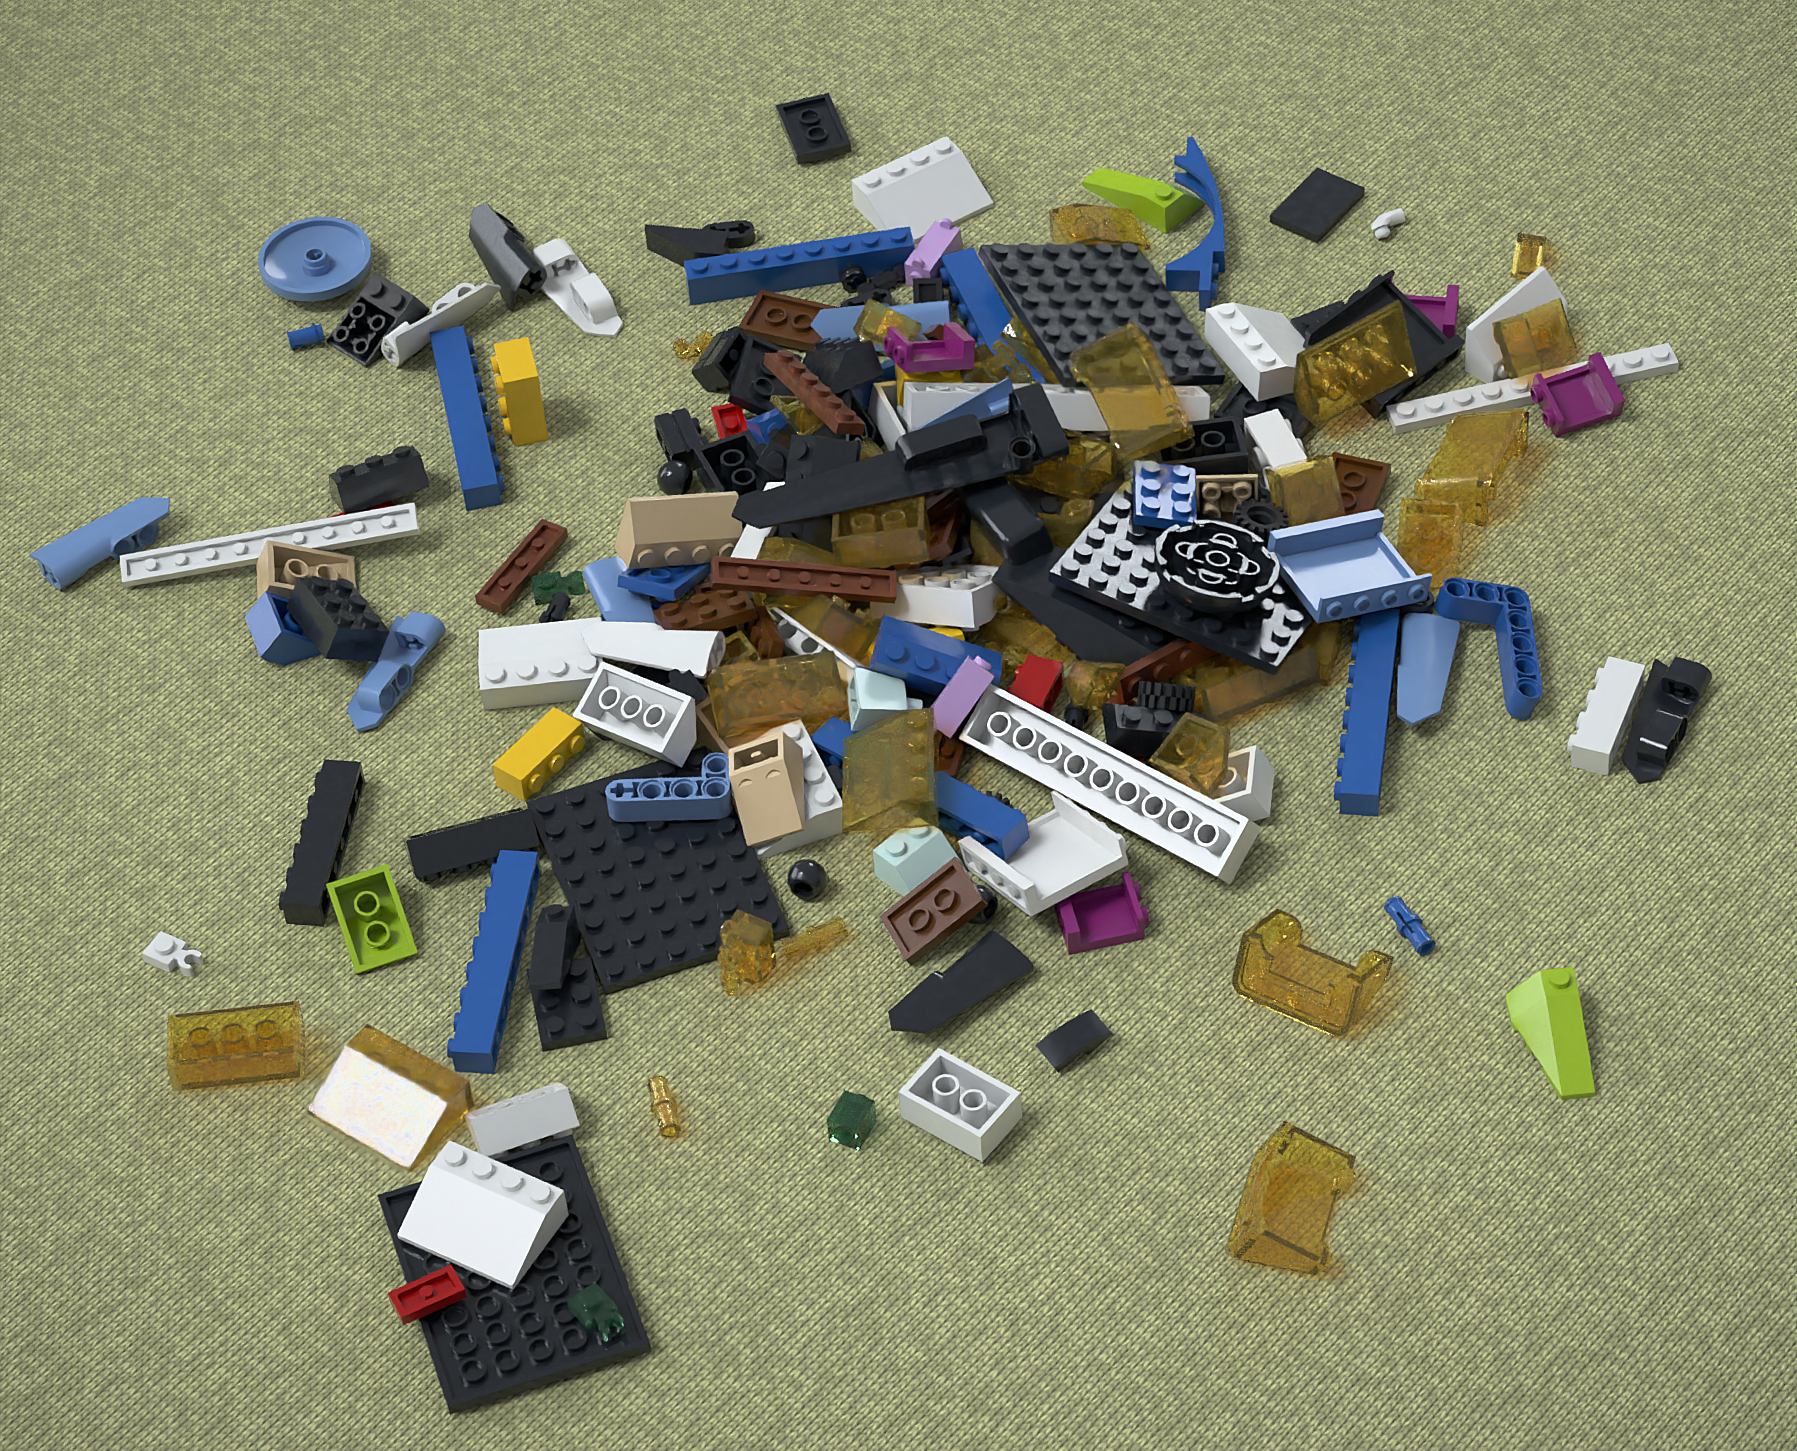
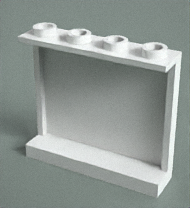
(1059, 859)

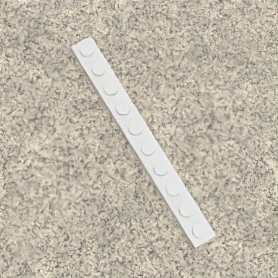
(1516, 392)
(246, 547)

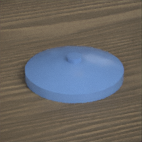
(315, 259)

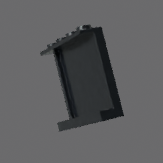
(1429, 345)

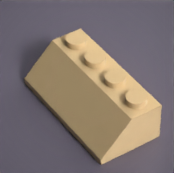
(677, 529)

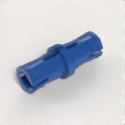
(1409, 925)

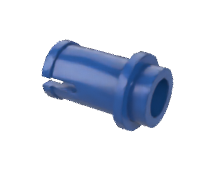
(306, 336)

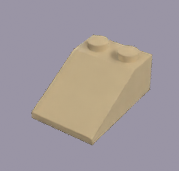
(283, 563)

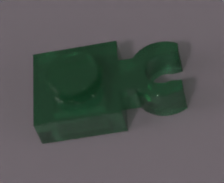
(547, 584)
(595, 1308)

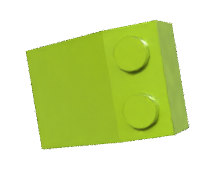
(372, 919)

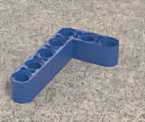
(1511, 615)

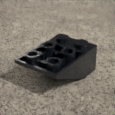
(373, 316)

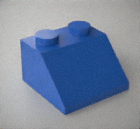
(277, 632)

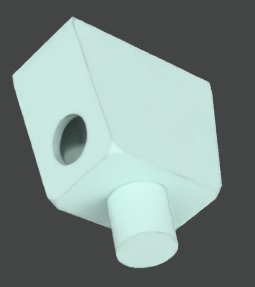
(875, 698)

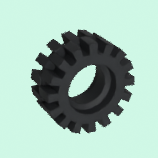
(1260, 518)
(1166, 696)

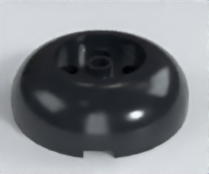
(1215, 566)

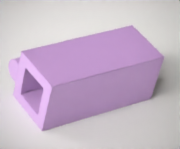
(926, 258)
(961, 694)

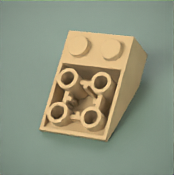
(1221, 493)
(768, 787)

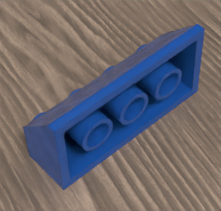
(925, 657)

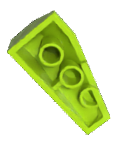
(1148, 199)
(1552, 1024)

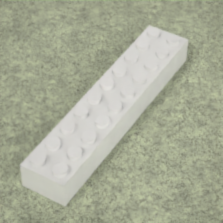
(1072, 405)
(1110, 783)

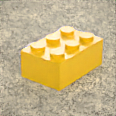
(520, 392)

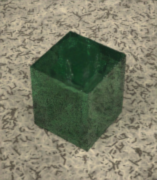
(851, 1120)

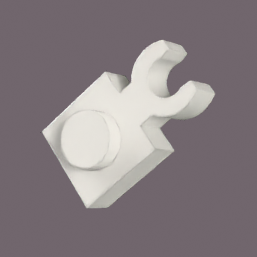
(170, 952)

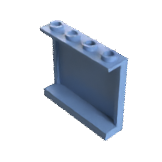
(1345, 567)

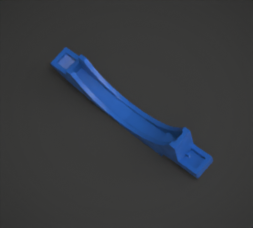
(1204, 263)

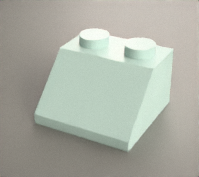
(911, 857)

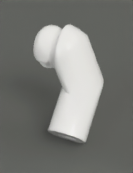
(1385, 220)

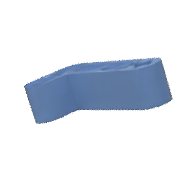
(674, 797)

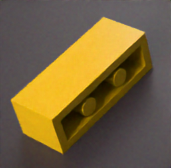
(539, 754)

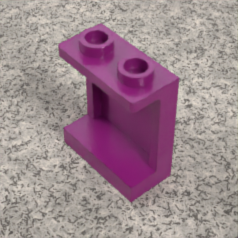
(1440, 310)
(951, 353)
(1578, 396)
(1102, 917)

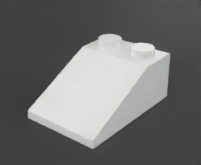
(1247, 784)

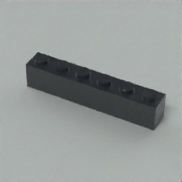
(322, 842)

